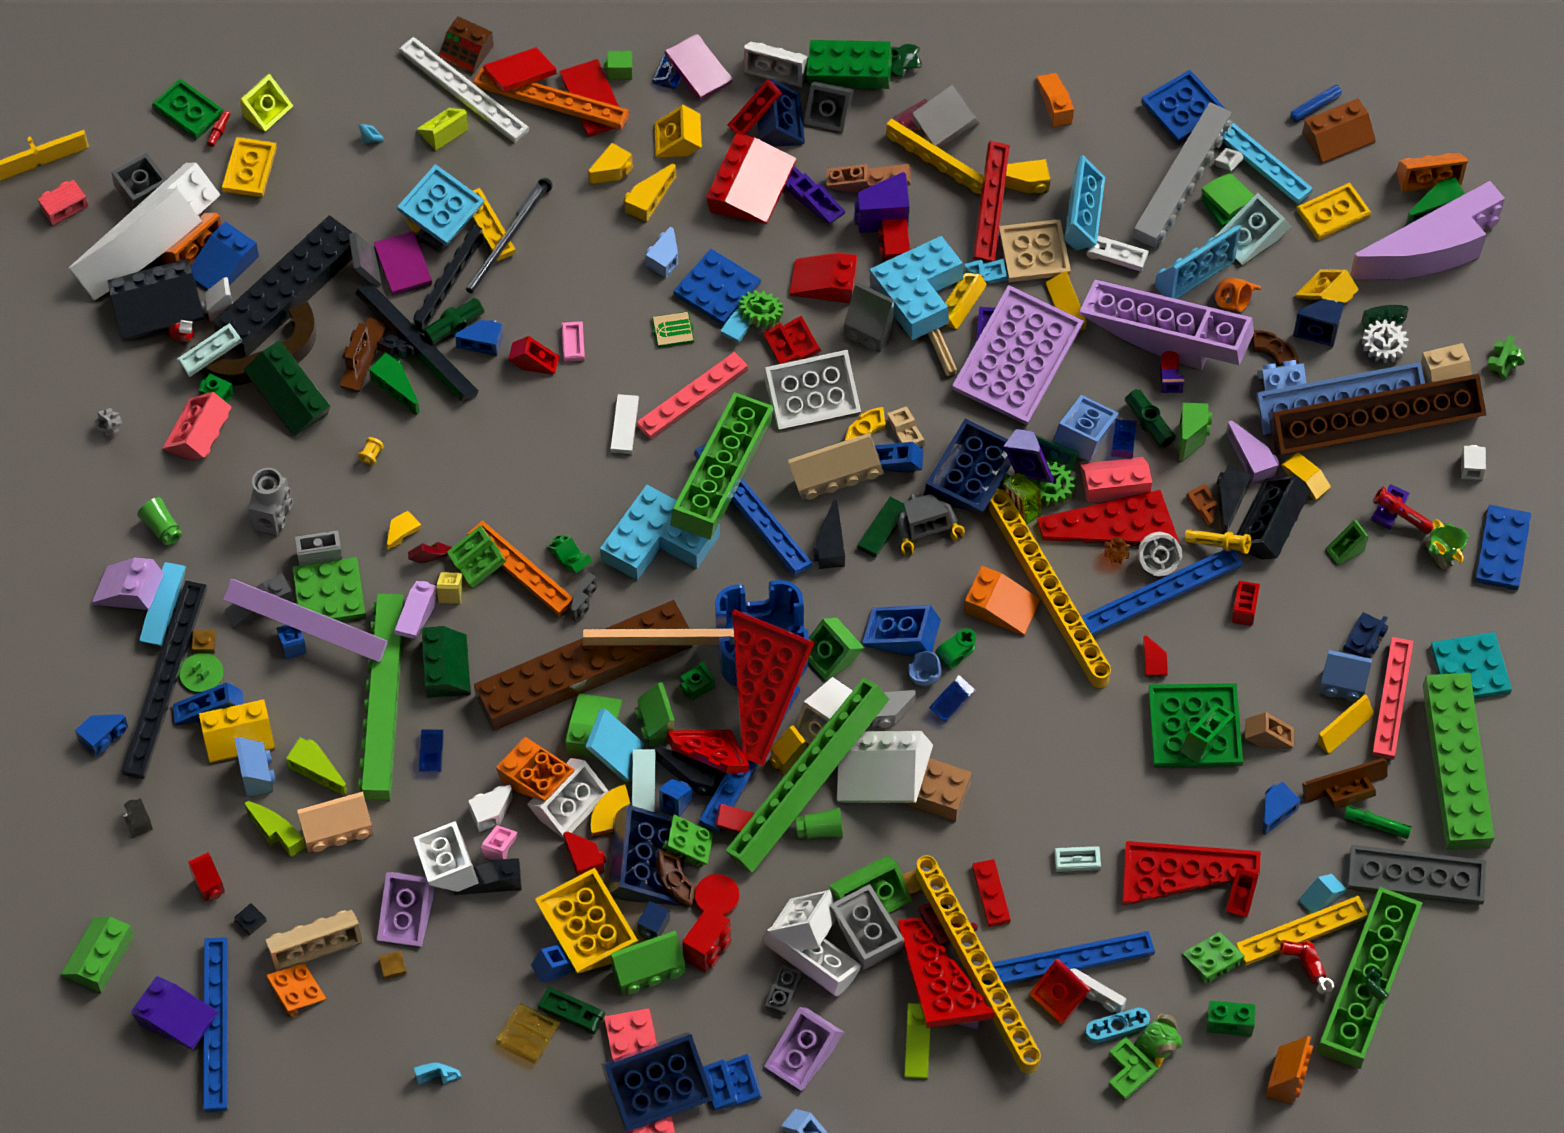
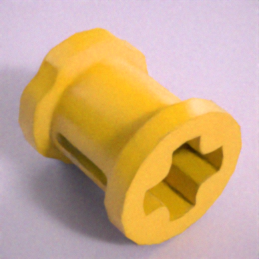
(370, 451)

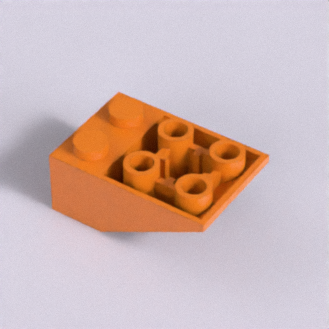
(533, 770)
(1289, 1070)

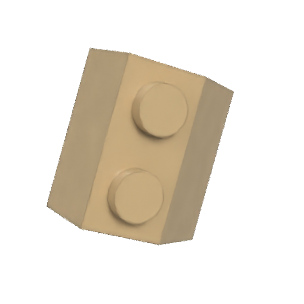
(1446, 363)

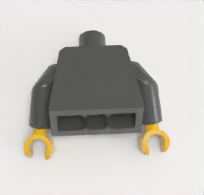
(925, 517)

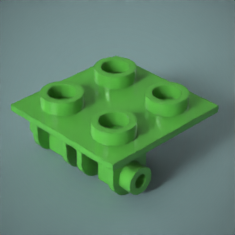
(689, 841)
(1214, 957)

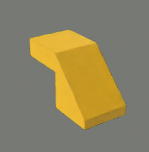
(1308, 474)

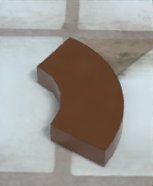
(1274, 347)
(673, 878)

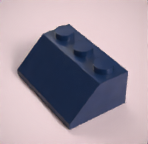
(783, 120)

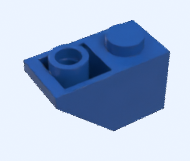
(100, 730)

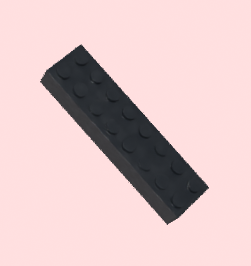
(288, 285)

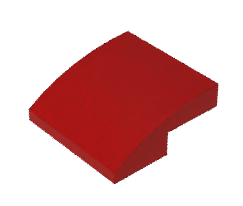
(792, 341)

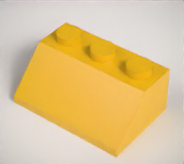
(225, 724)

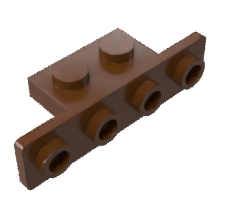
(361, 353)
(1347, 785)

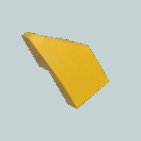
(400, 527)

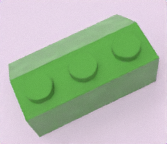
(884, 878)
(98, 953)
(648, 963)

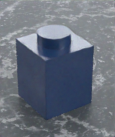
(653, 921)

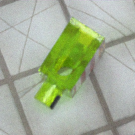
(1024, 495)

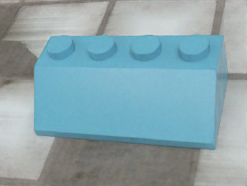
(1084, 205)

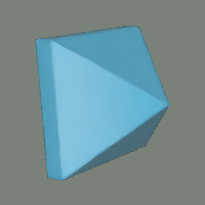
(370, 134)

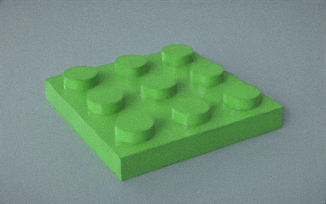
(331, 588)

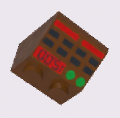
(466, 45)

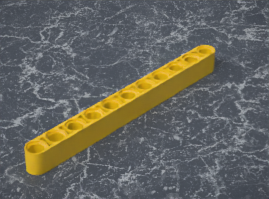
(1050, 596)
(977, 973)

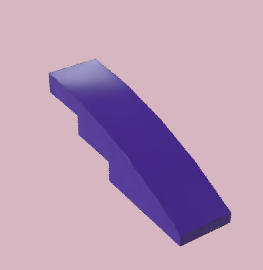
(813, 196)

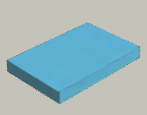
(613, 744)

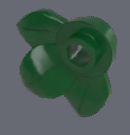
(905, 59)

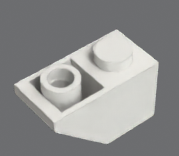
(490, 807)

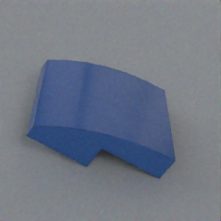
(732, 1082)

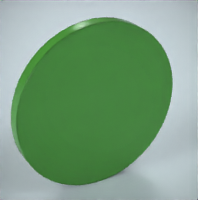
(201, 672)

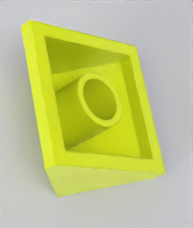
(265, 103)
(444, 127)

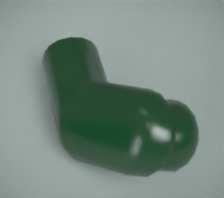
(1373, 982)

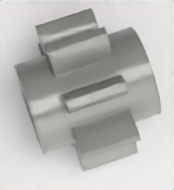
(108, 421)

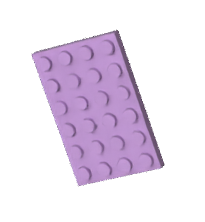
(1017, 355)

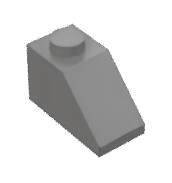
(895, 709)

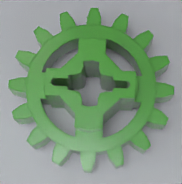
(760, 309)
(1053, 491)

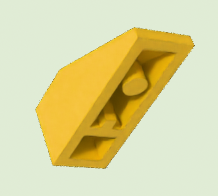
(1028, 176)
(647, 194)

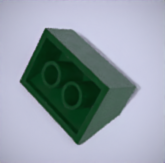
(445, 662)

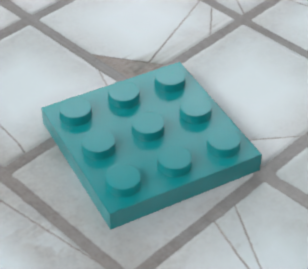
(1479, 657)

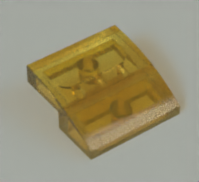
(528, 1033)

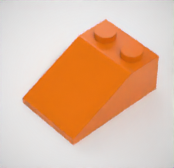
(1001, 601)

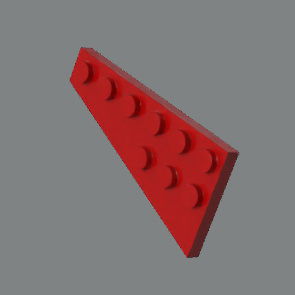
(1121, 518)
(1171, 869)
(940, 984)

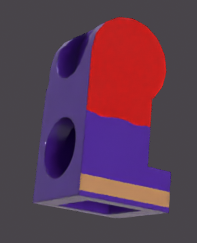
(1170, 380)

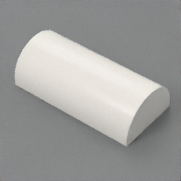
(824, 964)

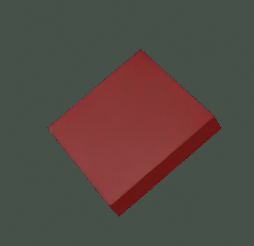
(1060, 991)

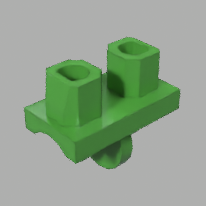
(1509, 357)

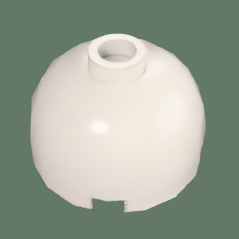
(1159, 553)

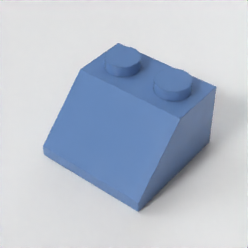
(1345, 676)
(254, 766)

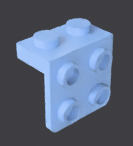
(1283, 376)

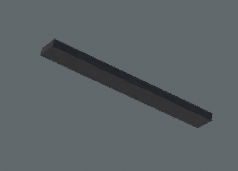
(422, 346)

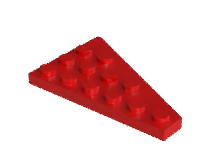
(767, 675)

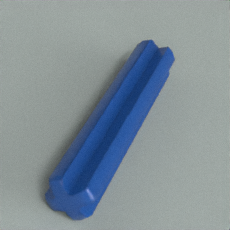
(1316, 103)

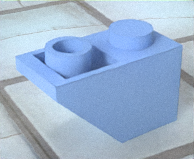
(664, 254)

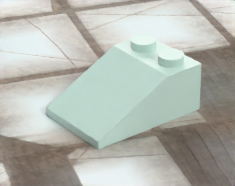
(1260, 228)

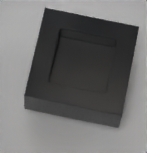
(250, 919)

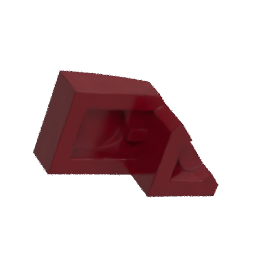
(425, 553)

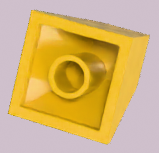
(1329, 285)

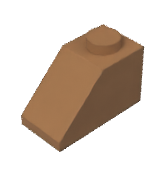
(1269, 731)

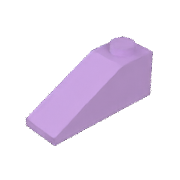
(1252, 453)
(416, 609)

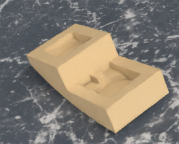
(905, 426)

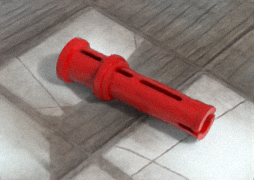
(1396, 503)

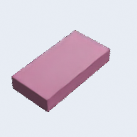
(573, 341)

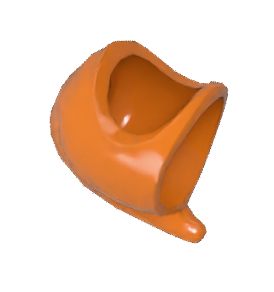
(1238, 290)

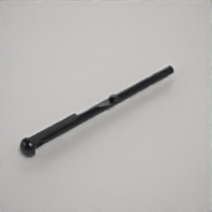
(541, 187)

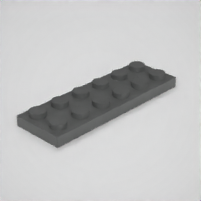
(1417, 874)

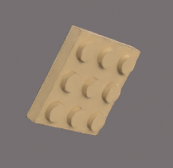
(1034, 250)

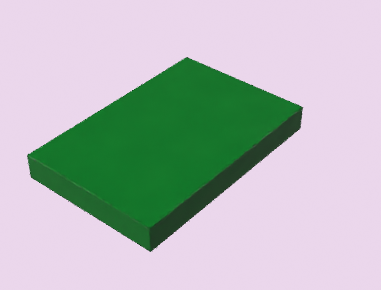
(188, 108)

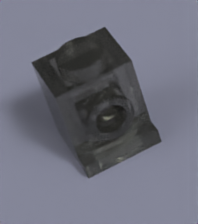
(137, 818)

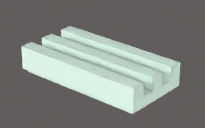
(1077, 863)

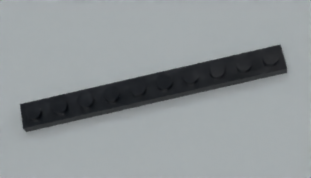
(164, 680)

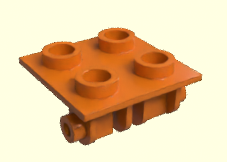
(295, 988)

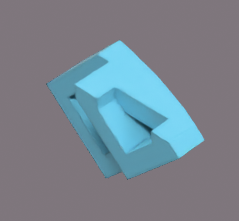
(991, 272)
(735, 327)
(434, 1070)

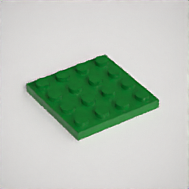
(1178, 709)

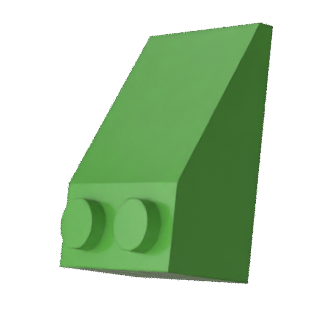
(583, 719)

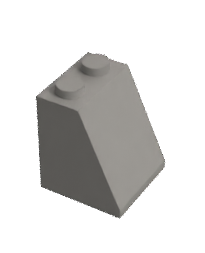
(944, 117)

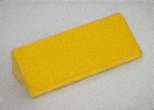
(1064, 296)
(963, 298)
(1345, 725)

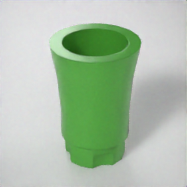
(160, 521)
(820, 825)

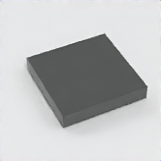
(365, 259)

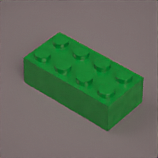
(850, 63)

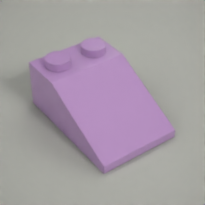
(129, 584)
(405, 909)
(803, 1048)

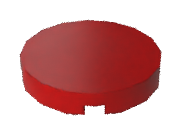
(717, 893)

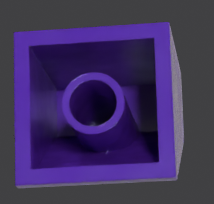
(882, 202)

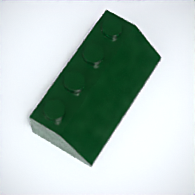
(287, 388)

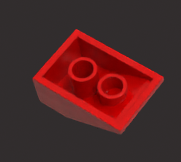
(825, 277)

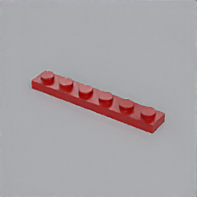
(991, 201)

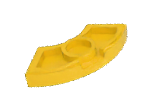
(867, 423)
(606, 809)

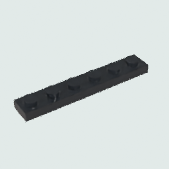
(451, 274)

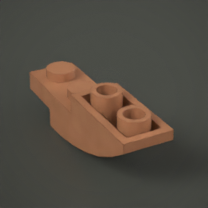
(860, 177)

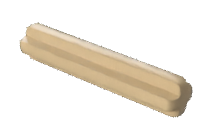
(942, 352)

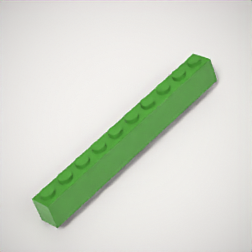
(382, 701)
(807, 775)

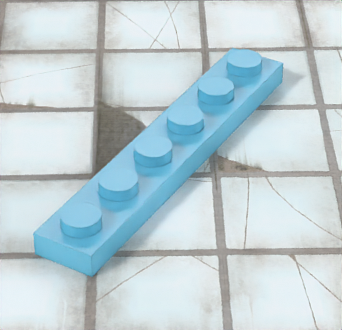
(1267, 164)

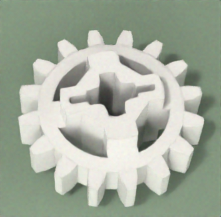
(1385, 341)

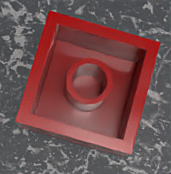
(707, 940)

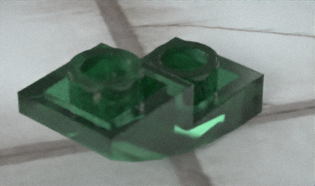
(1389, 312)

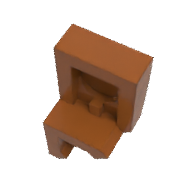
(1203, 502)

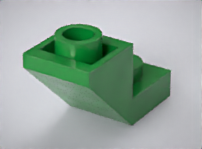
(568, 554)

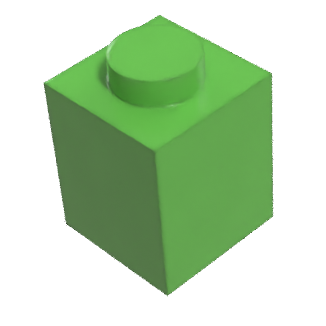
(619, 65)

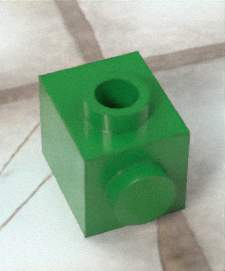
(217, 385)

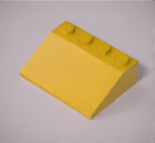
(586, 921)

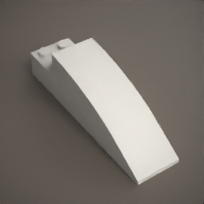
(146, 230)

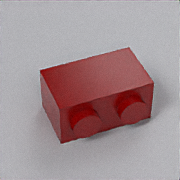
(894, 238)

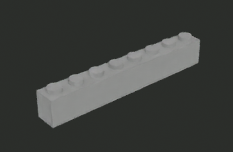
(1182, 175)

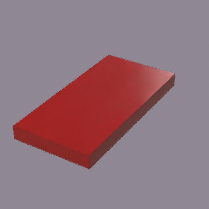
(589, 82)

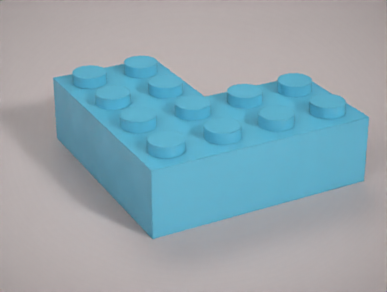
(913, 284)
(646, 531)

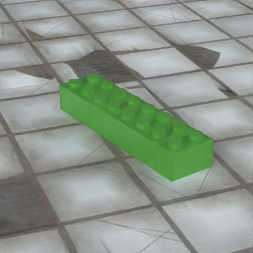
(721, 466)
(1458, 761)
(1380, 947)

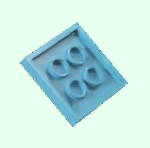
(440, 205)

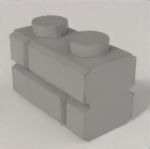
(318, 548)

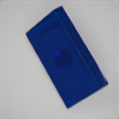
(666, 74)

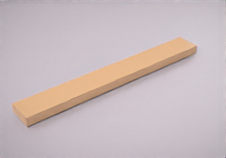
(656, 636)

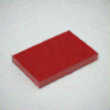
(520, 69)

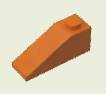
(1056, 99)

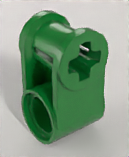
(954, 650)

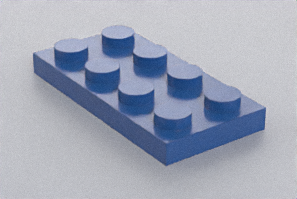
(1503, 547)

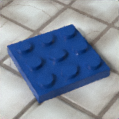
(1180, 104)
(716, 286)

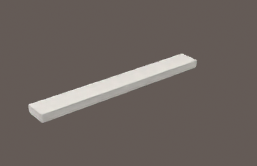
(464, 90)

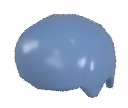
(925, 668)

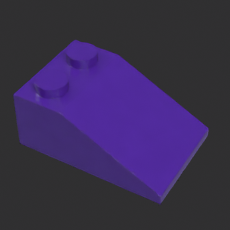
(173, 1013)

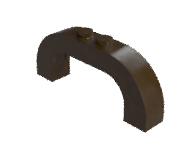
(298, 346)

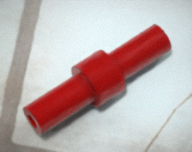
(218, 128)

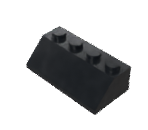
(1274, 515)

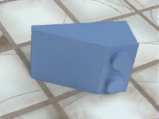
(1085, 427)

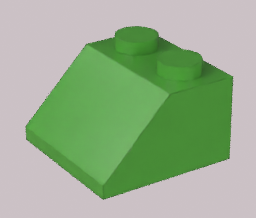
(1193, 428)
(832, 648)
(655, 715)

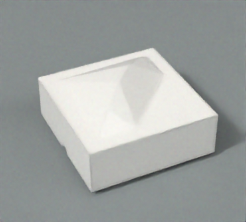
(1228, 159)

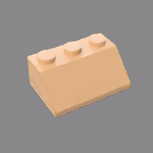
(335, 822)

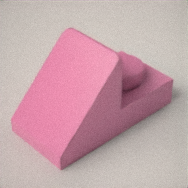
(498, 843)

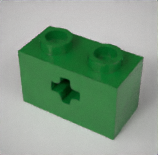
(1230, 1018)

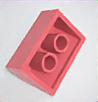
(197, 426)
(1115, 479)

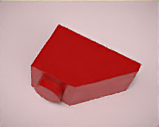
(533, 356)
(584, 854)
(206, 877)

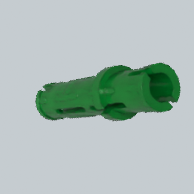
(1378, 822)

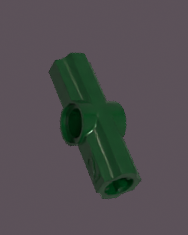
(453, 320)
(1157, 426)

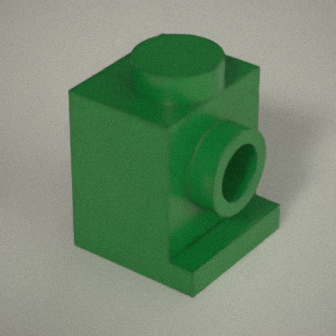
(697, 688)

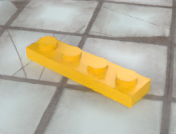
(491, 227)

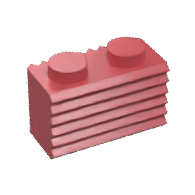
(62, 202)

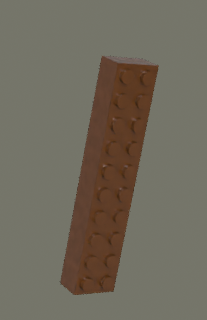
(1377, 414)
(573, 669)

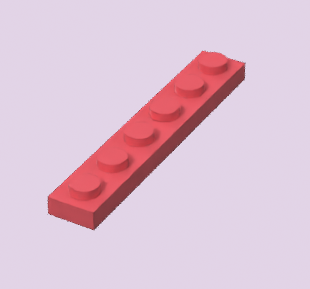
(692, 395)
(1392, 698)

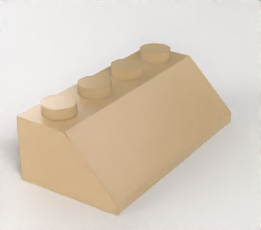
(836, 467)
(313, 940)

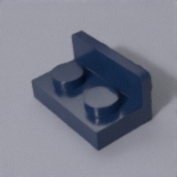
(1365, 635)

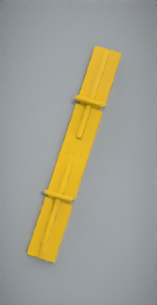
(42, 154)

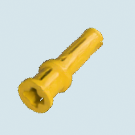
(1227, 541)

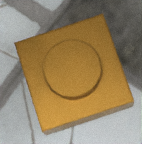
(204, 641)

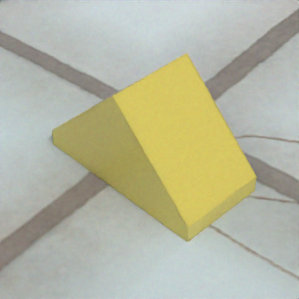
(449, 587)

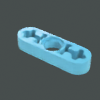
(1100, 1023)

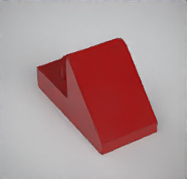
(1242, 892)

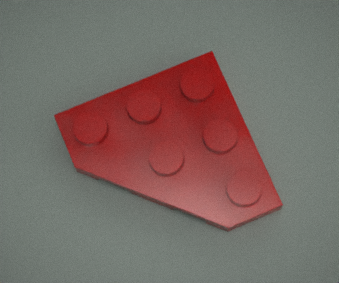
(710, 747)

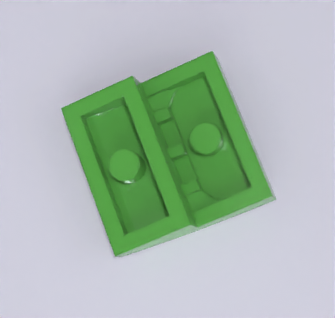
(1227, 194)
(476, 556)

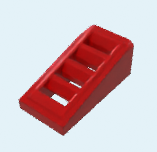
(1241, 614)

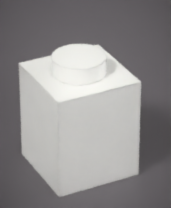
(1473, 462)

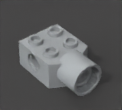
(269, 501)

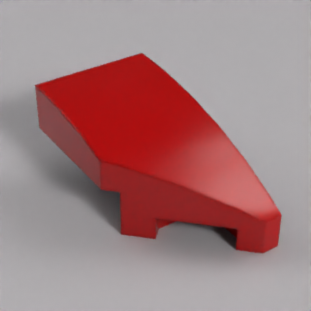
(1155, 658)

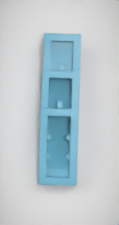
(163, 604)

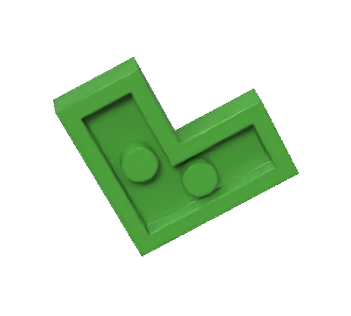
(1136, 1068)

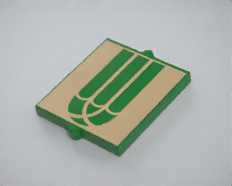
(673, 329)

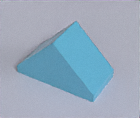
(1321, 893)

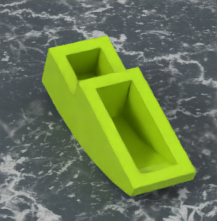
(275, 828)

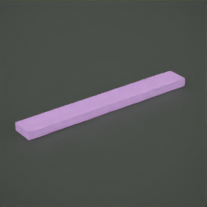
(305, 620)

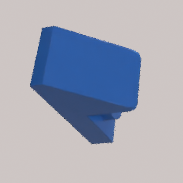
(291, 640)

